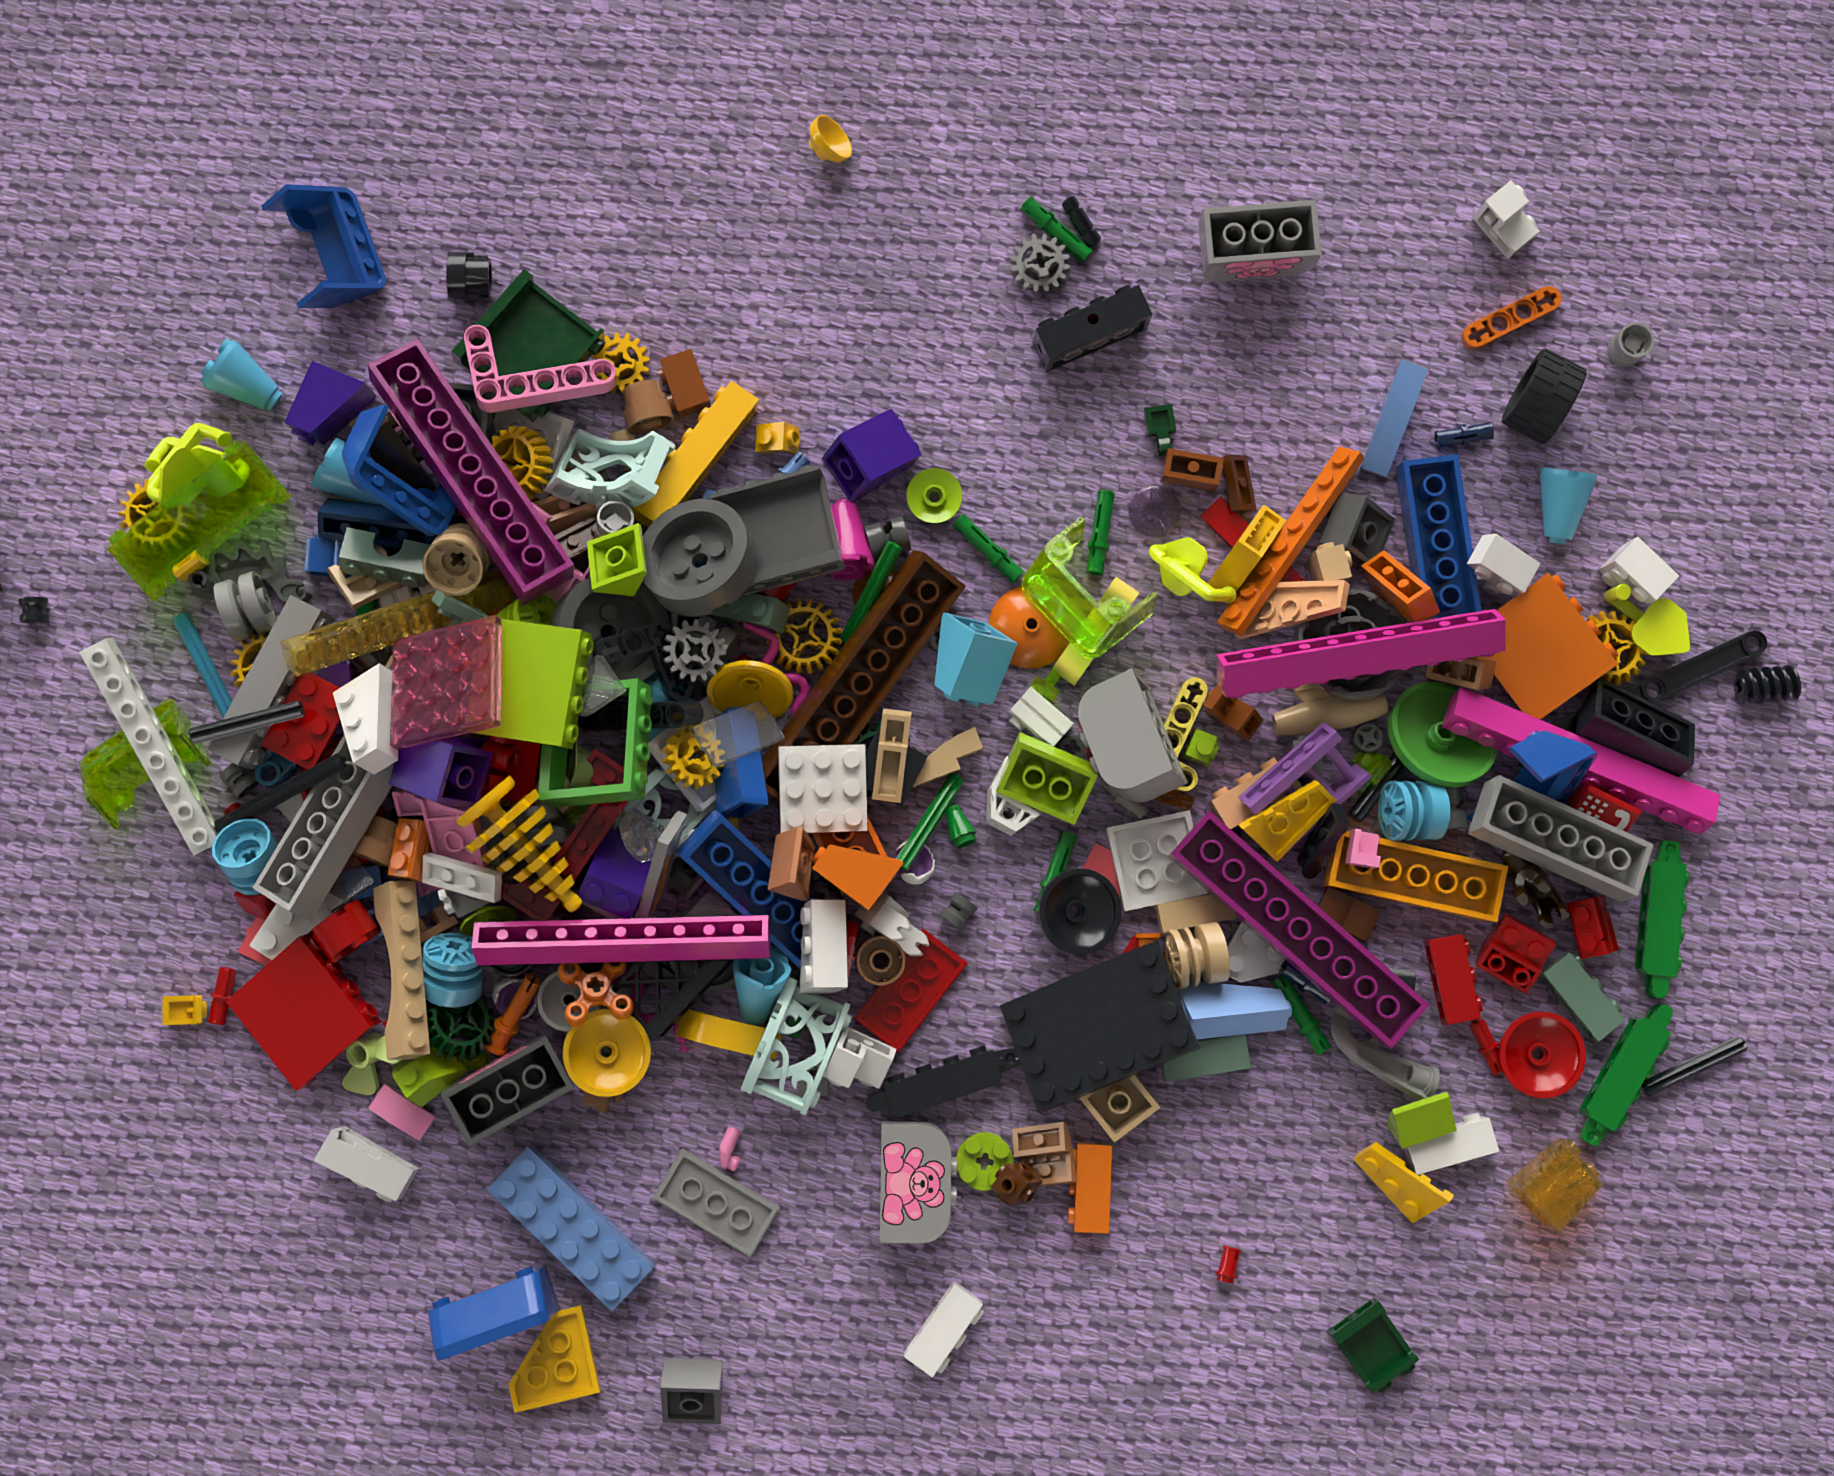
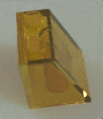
(1556, 1184)

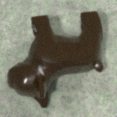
(1535, 887)

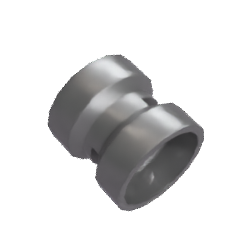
(239, 779)

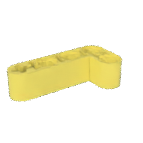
(1072, 663)
(1181, 731)

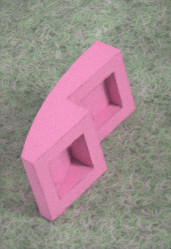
(401, 1112)

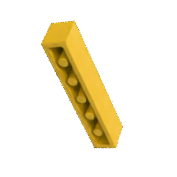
(699, 451)

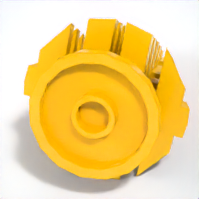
(525, 848)

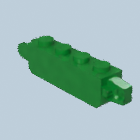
(1661, 919)
(1624, 1073)

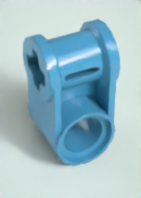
(283, 766)

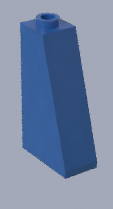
(741, 785)

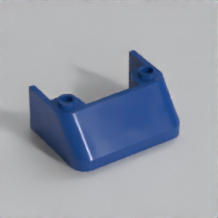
(340, 239)
(420, 507)
(1551, 764)
(492, 1313)

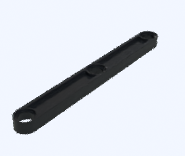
(1688, 672)

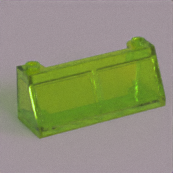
(197, 517)

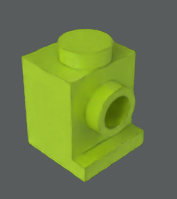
(1201, 748)

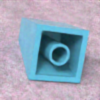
(971, 659)

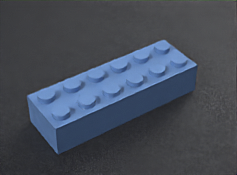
(571, 1227)

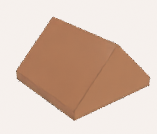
(792, 864)

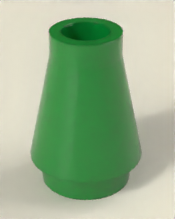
(959, 828)

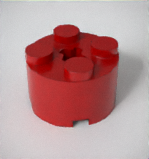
(345, 931)

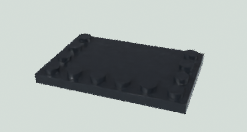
(1099, 1026)

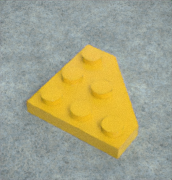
(557, 1365)

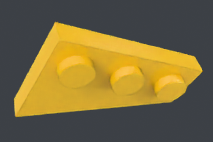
(1288, 819)
(1407, 1190)

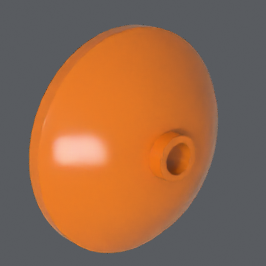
(1035, 646)

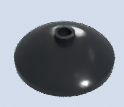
(1096, 915)

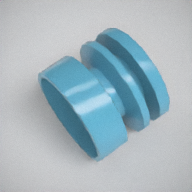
(1413, 811)
(243, 852)
(451, 971)

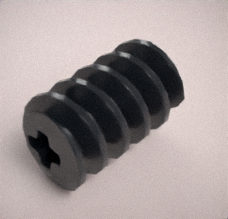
(1767, 682)

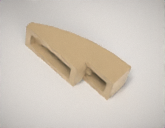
(891, 755)
(944, 759)
(1191, 912)

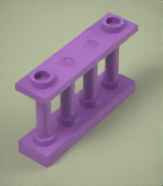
(1301, 761)

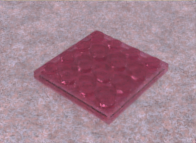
(446, 682)

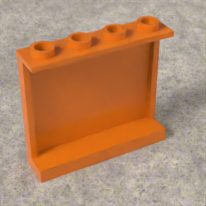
(1549, 648)

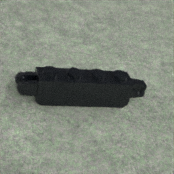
(944, 1082)

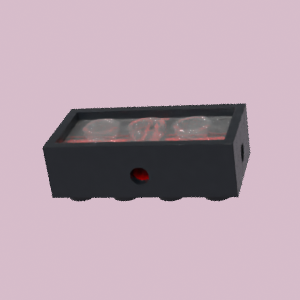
(1092, 327)

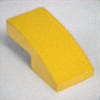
(189, 565)

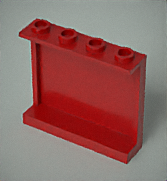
(303, 1011)

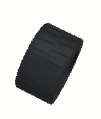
(1544, 396)

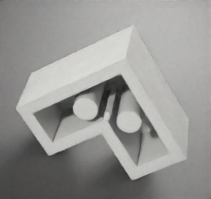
(1505, 221)
(1502, 566)
(1640, 570)
(858, 1058)

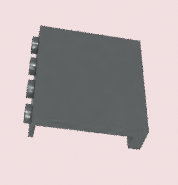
(789, 526)

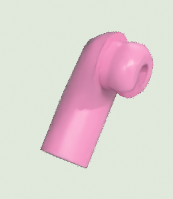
(726, 1149)

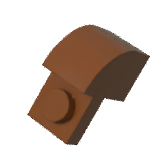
(1232, 714)

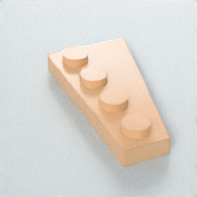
(1298, 603)

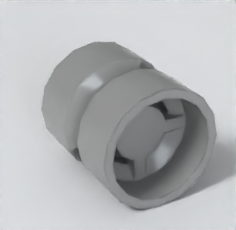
(1630, 344)
(613, 517)

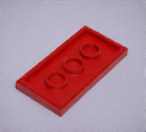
(902, 1006)

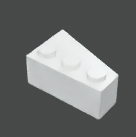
(366, 718)
(283, 928)
(823, 947)
(366, 1163)

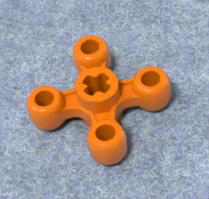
(590, 999)

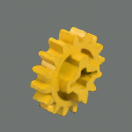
(622, 351)
(696, 771)

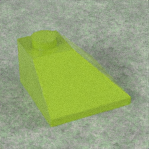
(426, 1076)

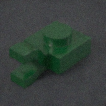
(1160, 423)

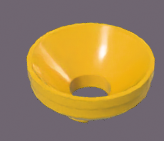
(829, 140)

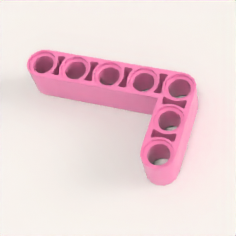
(530, 380)

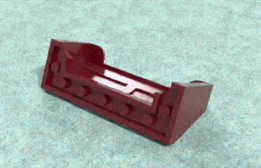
(579, 846)

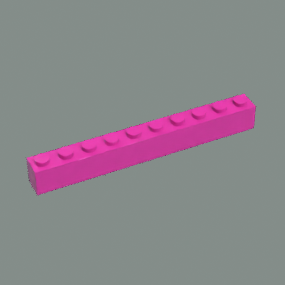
(1361, 653)
(1611, 772)
(621, 940)

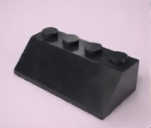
(1636, 728)

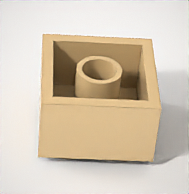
(1121, 1106)

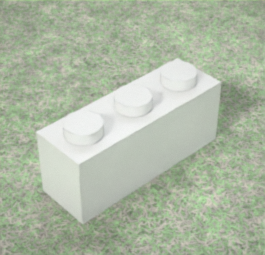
(1470, 1141)
(944, 1329)

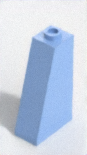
(1234, 1009)

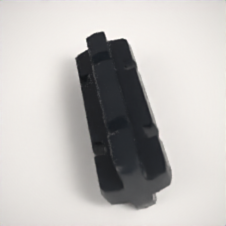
(1081, 221)

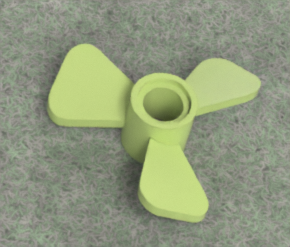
(362, 1056)

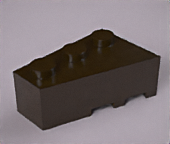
(394, 454)

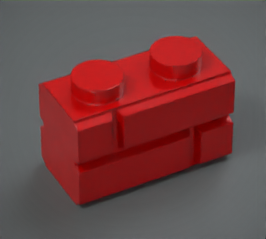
(1592, 926)

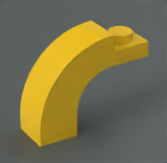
(721, 1032)

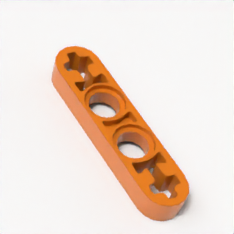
(1511, 318)

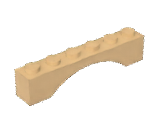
(407, 1019)

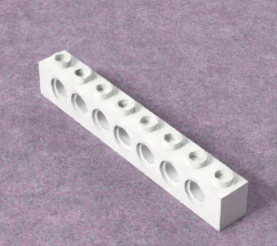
(151, 744)

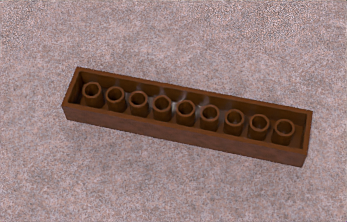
(870, 660)

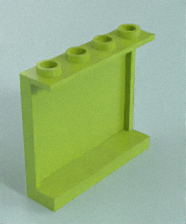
(541, 682)

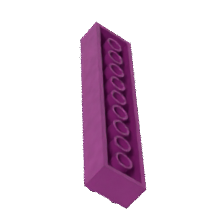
(470, 471)
(1299, 930)

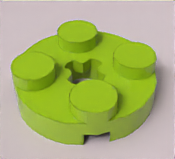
(975, 1147)

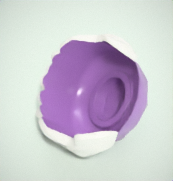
(921, 867)
(506, 990)

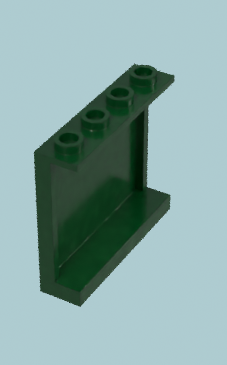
(531, 334)

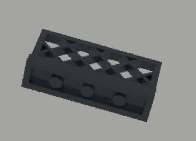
(684, 997)

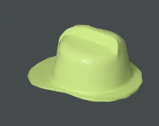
(579, 769)

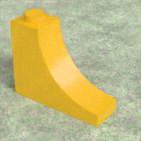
(1248, 550)

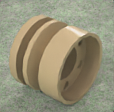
(453, 573)
(1197, 955)

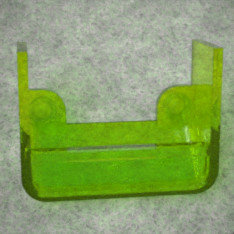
(1068, 604)
(115, 770)

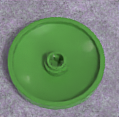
(1429, 748)

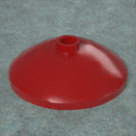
(1560, 1060)

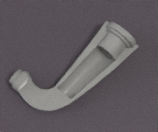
(1405, 1075)

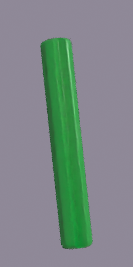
(873, 587)
(929, 820)

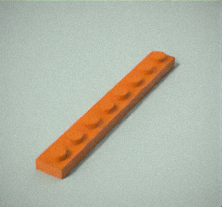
(1290, 540)

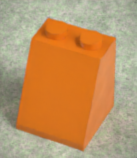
(856, 872)

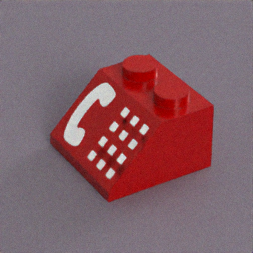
(1604, 807)

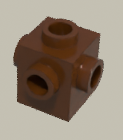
(1016, 1184)

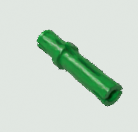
(1052, 226)
(1099, 540)
(997, 557)
(1059, 860)
(1302, 1016)

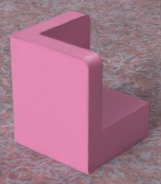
(1362, 849)

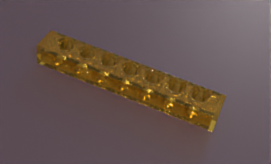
(385, 625)

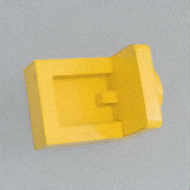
(777, 438)
(182, 1010)

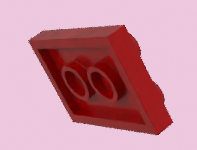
(307, 737)

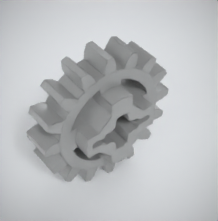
(1029, 267)
(684, 641)

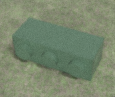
(1581, 996)
(1214, 1057)

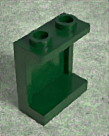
(1373, 1346)

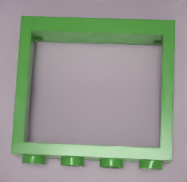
(636, 756)

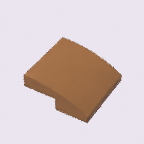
(1047, 1152)

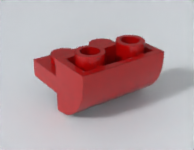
(1514, 953)

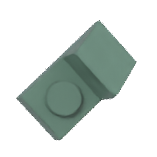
(455, 609)

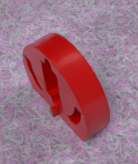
(851, 935)

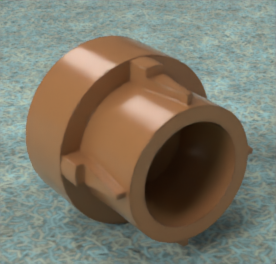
(646, 407)
(377, 842)
(895, 960)

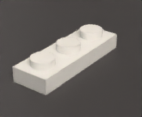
(462, 877)

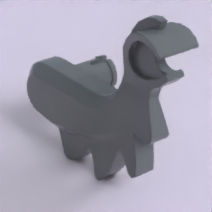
(244, 560)

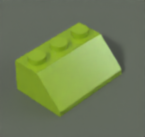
(1047, 778)

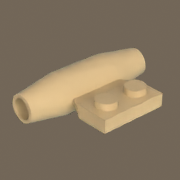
(1322, 707)

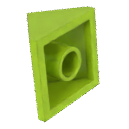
(617, 561)
(1422, 1120)

